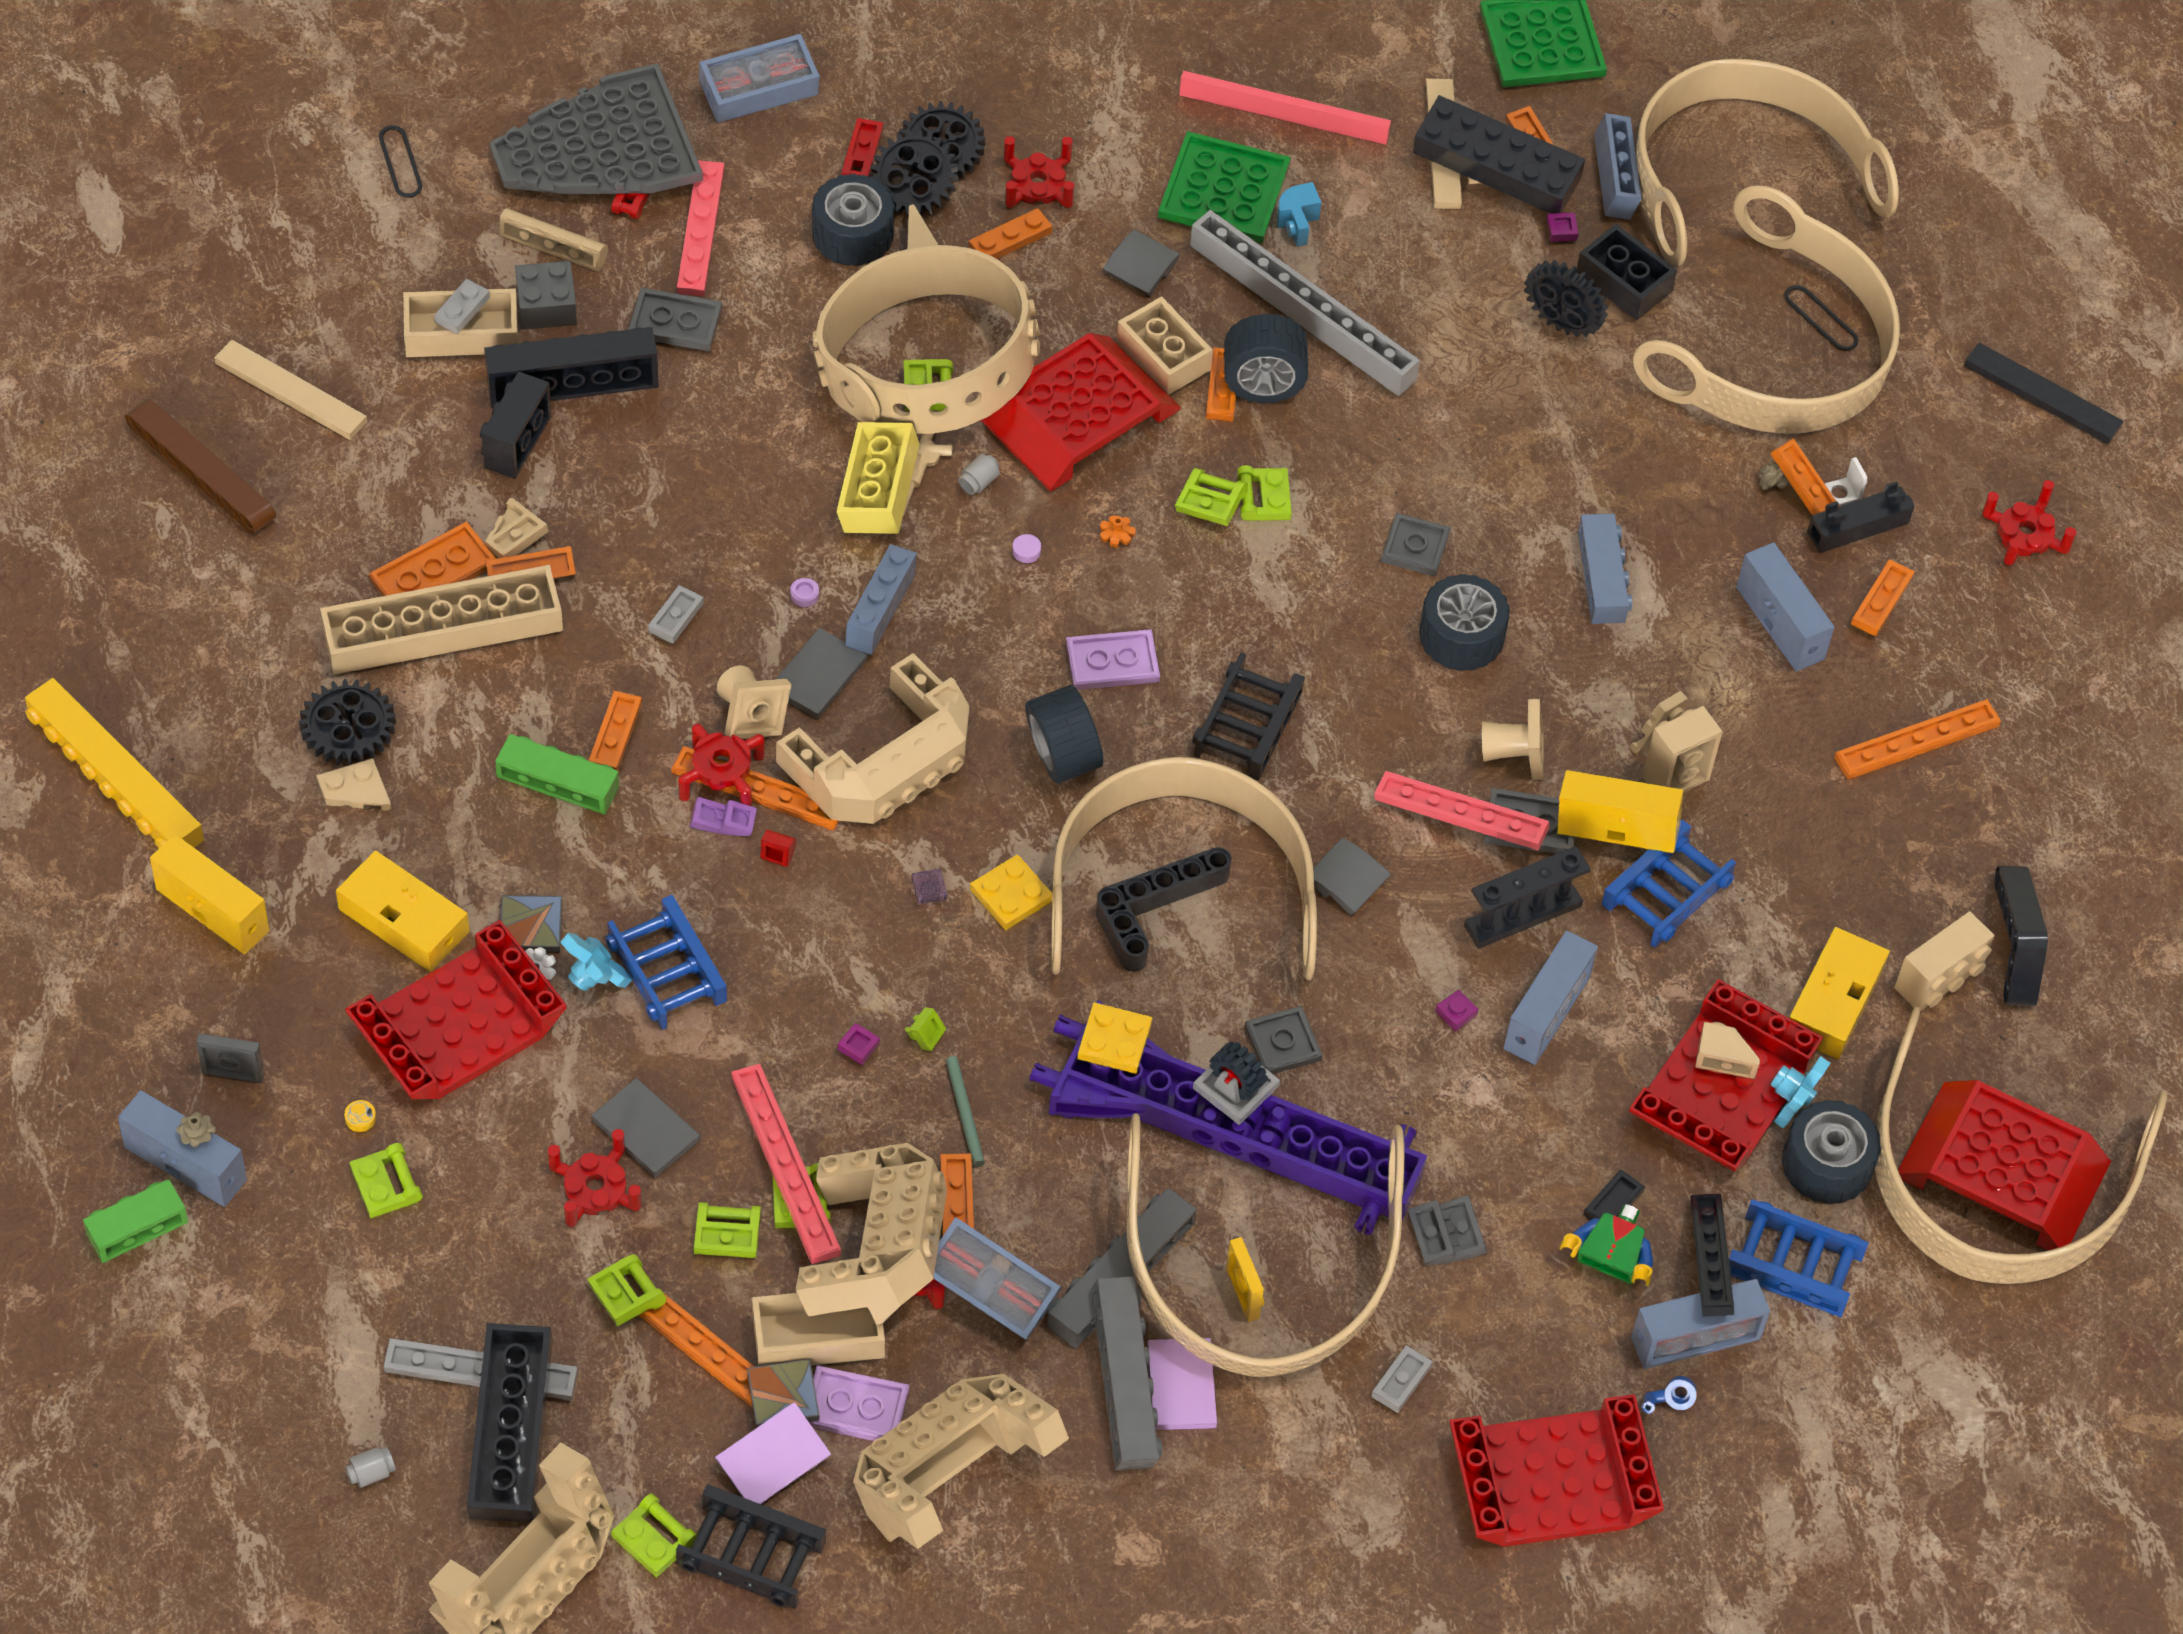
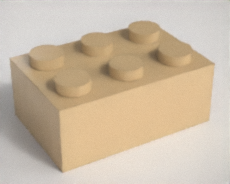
(1164, 345)
(1683, 750)
(1944, 962)

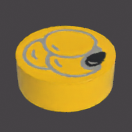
(360, 1116)

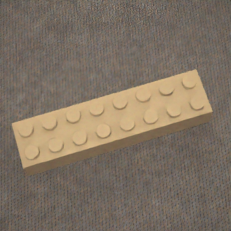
(441, 619)

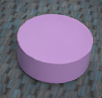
(1026, 548)
(804, 592)

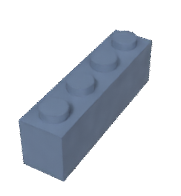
(1617, 166)
(1604, 568)
(880, 599)

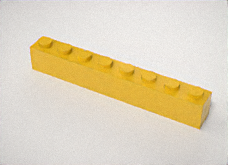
(110, 766)

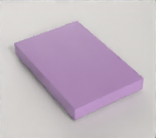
(1112, 659)
(1181, 1387)
(857, 1403)
(773, 1455)

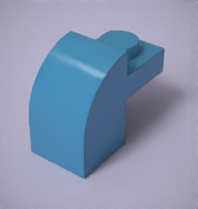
(1297, 208)

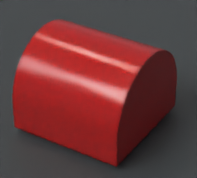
(777, 848)

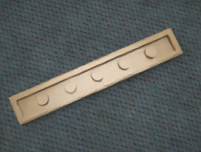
(1444, 181)
(291, 389)

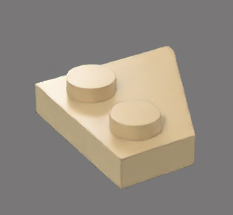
(515, 531)
(1664, 711)
(354, 786)

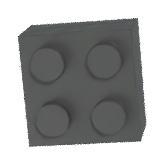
(546, 295)

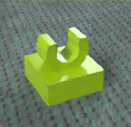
(926, 1029)

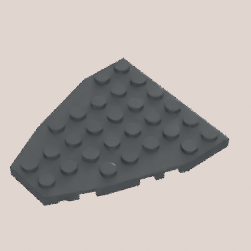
(602, 141)

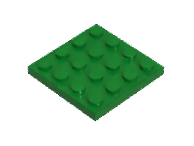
(1542, 41)
(1227, 179)

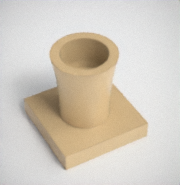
(754, 704)
(1517, 740)

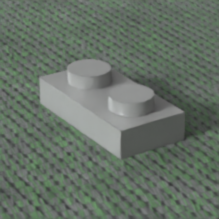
(462, 306)
(676, 614)
(1402, 1379)

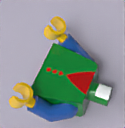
(1613, 1246)

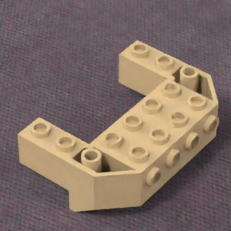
(897, 770)
(898, 1234)
(942, 1441)
(539, 1563)

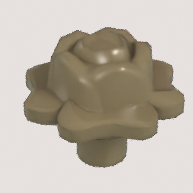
(1771, 475)
(195, 1129)

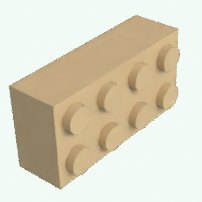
(492, 325)
(788, 1334)

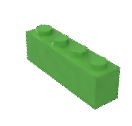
(557, 773)

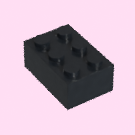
(1627, 271)
(516, 424)

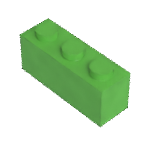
(135, 1220)

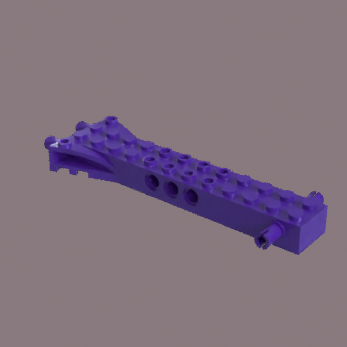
(1272, 1137)

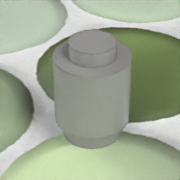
(979, 474)
(370, 1466)

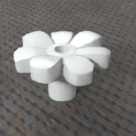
(542, 961)

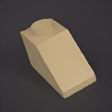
(1725, 1051)

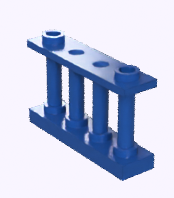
(1640, 876)
(683, 940)
(1787, 1283)

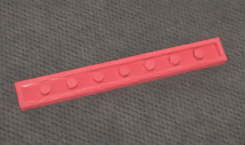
(1285, 107)
(786, 1164)

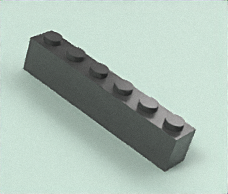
(1159, 1229)
(1125, 1373)

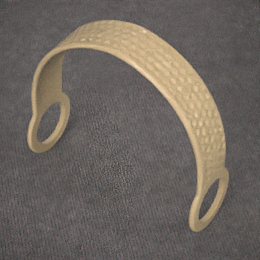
(1762, 83)
(1778, 413)
(1198, 780)
(1978, 1263)
(1232, 1361)

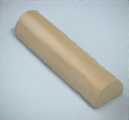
(553, 240)

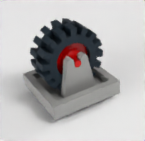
(1236, 1082)

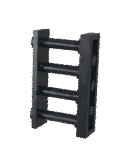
(1268, 735)
(1527, 897)
(748, 1516)

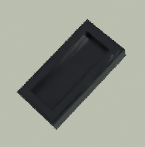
(1619, 1191)

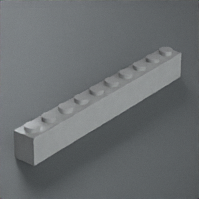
(1304, 303)

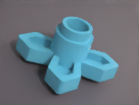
(593, 963)
(1796, 1088)

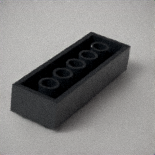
(1498, 155)
(578, 364)
(510, 1423)

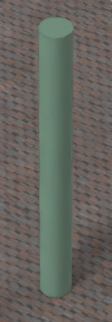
(965, 1111)

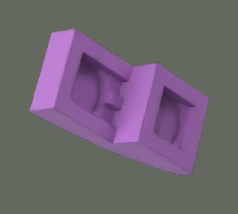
(723, 819)

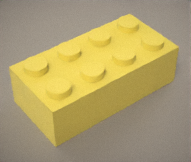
(878, 478)

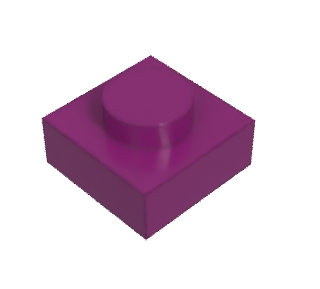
(1562, 227)
(1456, 1010)
(858, 1043)

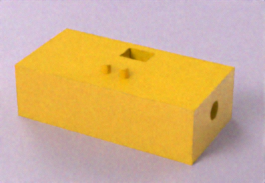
(1620, 811)
(209, 894)
(402, 911)
(1839, 989)

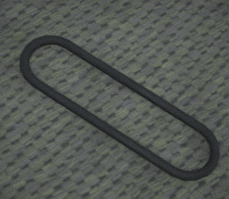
(390, 165)
(1828, 311)

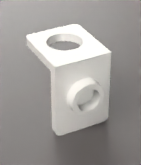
(1853, 483)

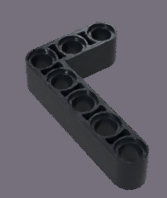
(1154, 896)
(2025, 932)

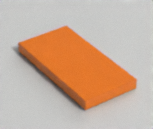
(443, 560)

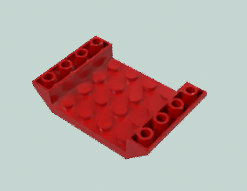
(1076, 407)
(461, 1016)
(1721, 1111)
(2008, 1159)
(1557, 1474)

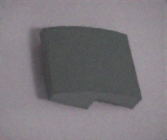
(1141, 262)
(1348, 875)
(1447, 1231)

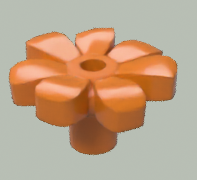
(1117, 530)

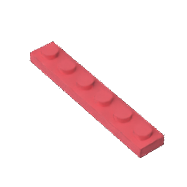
(700, 230)
(1462, 810)

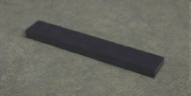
(2043, 393)
(1712, 1255)

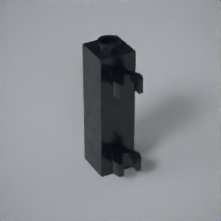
(1860, 518)

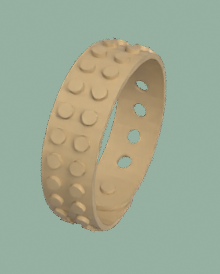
(910, 276)

